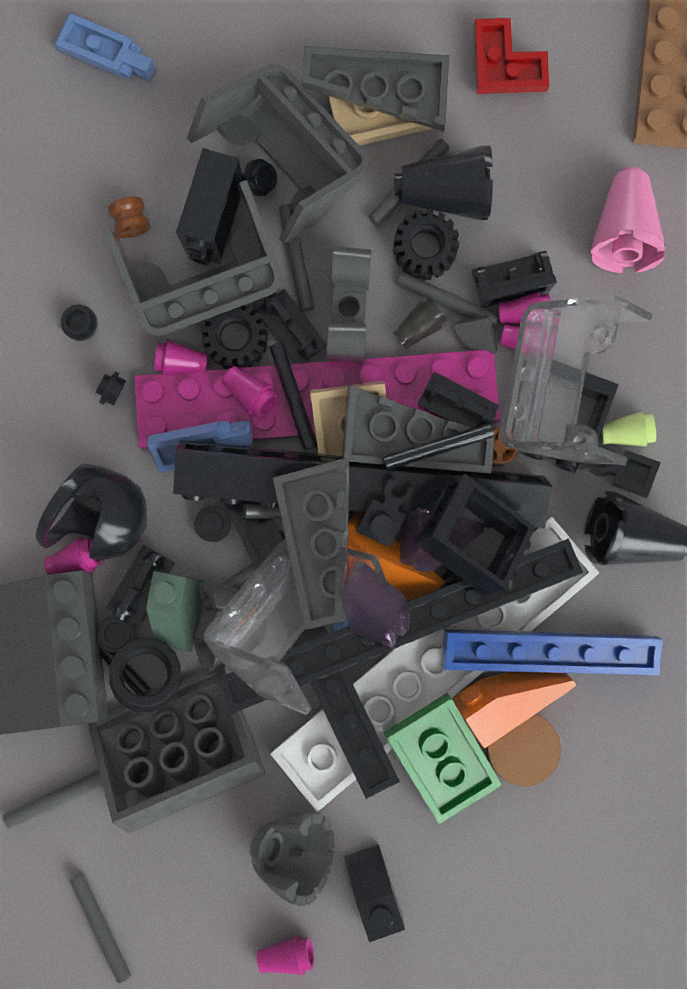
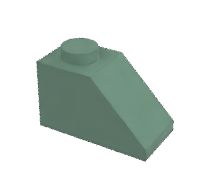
(174, 609)

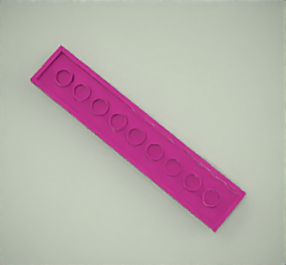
(198, 398)

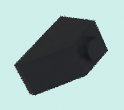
(374, 893)

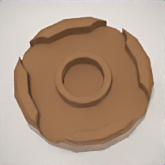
(526, 752)

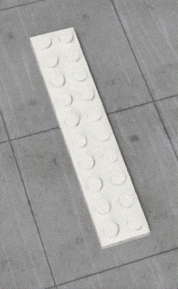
(414, 678)

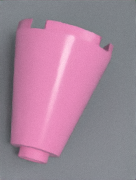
(629, 225)

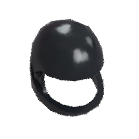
(104, 508)

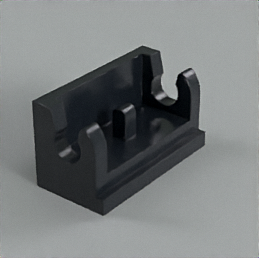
(513, 279)

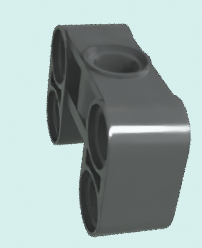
(350, 283)

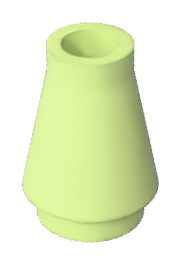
(630, 430)

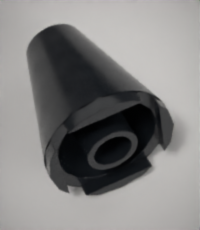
(449, 183)
(632, 533)

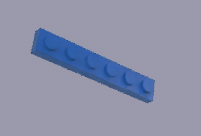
(551, 652)

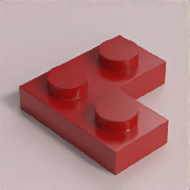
(500, 68)

